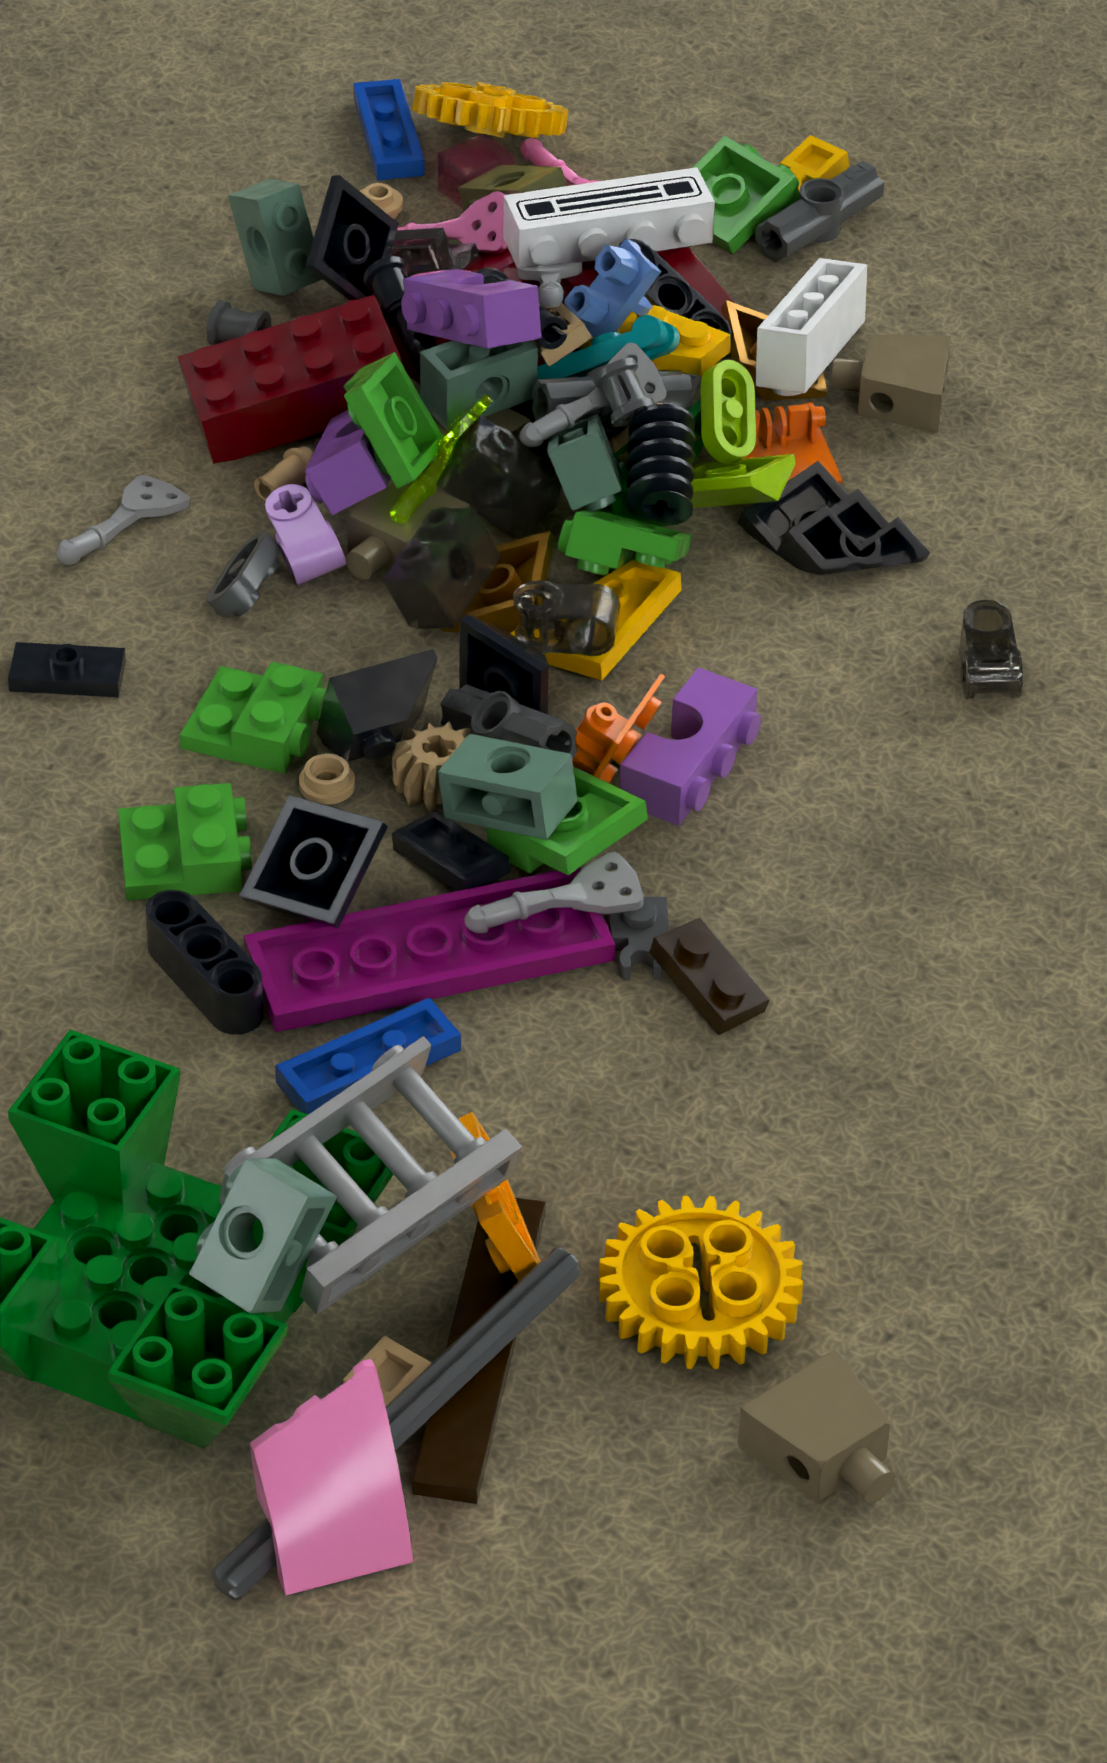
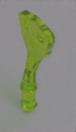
(426, 483)

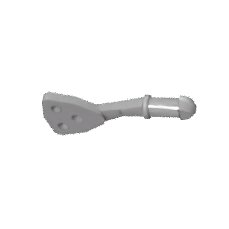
(549, 276)
(565, 415)
(140, 499)
(578, 895)

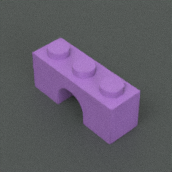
(466, 310)
(343, 466)
(710, 724)

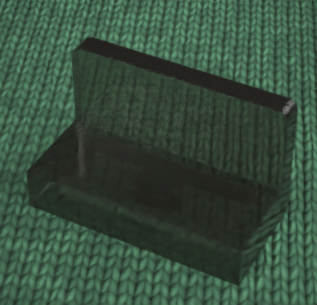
(430, 251)

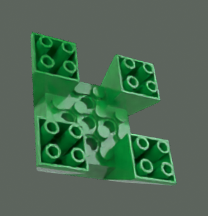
(103, 1280)

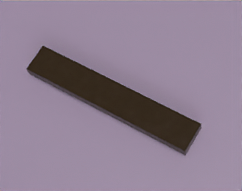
(462, 1430)

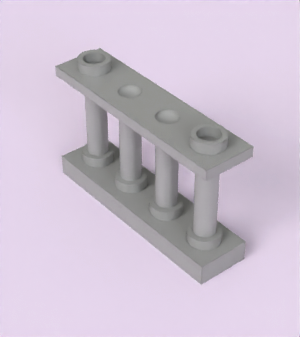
(429, 1197)

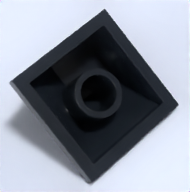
(349, 239)
(501, 662)
(375, 706)
(313, 861)

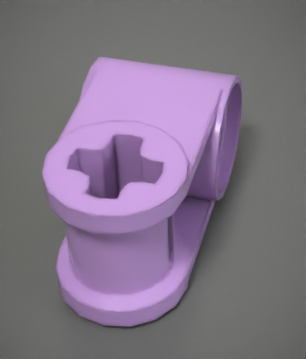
(303, 534)

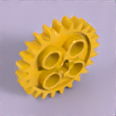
(490, 109)
(657, 1291)

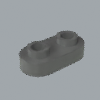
(248, 567)

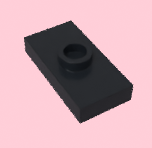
(67, 669)
(450, 852)

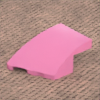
(333, 1487)

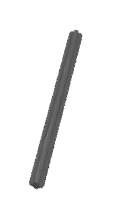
(427, 1394)

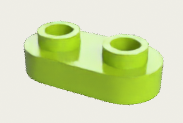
(729, 417)

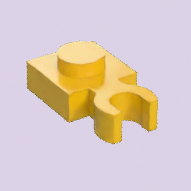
(816, 160)

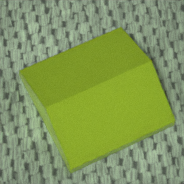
(741, 482)

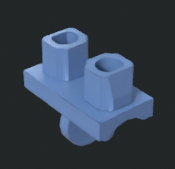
(616, 291)

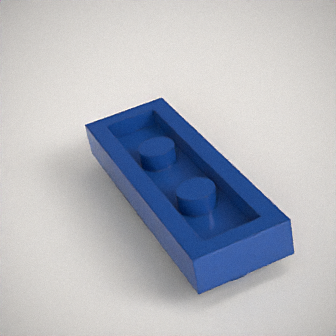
(388, 129)
(336, 1065)

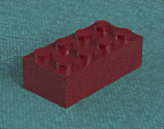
(282, 378)

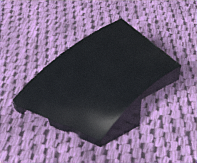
(829, 530)

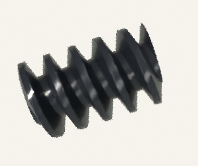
(660, 465)

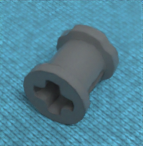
(229, 323)
(611, 379)

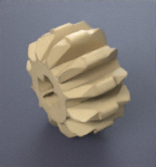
(419, 760)

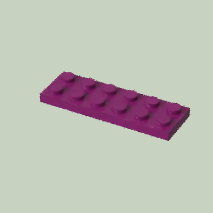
(419, 953)

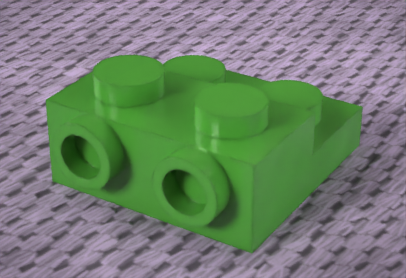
(743, 190)
(393, 419)
(608, 542)
(256, 716)
(590, 827)
(186, 843)

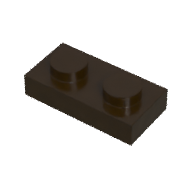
(708, 975)

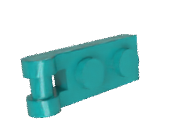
(648, 332)

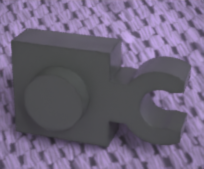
(635, 932)

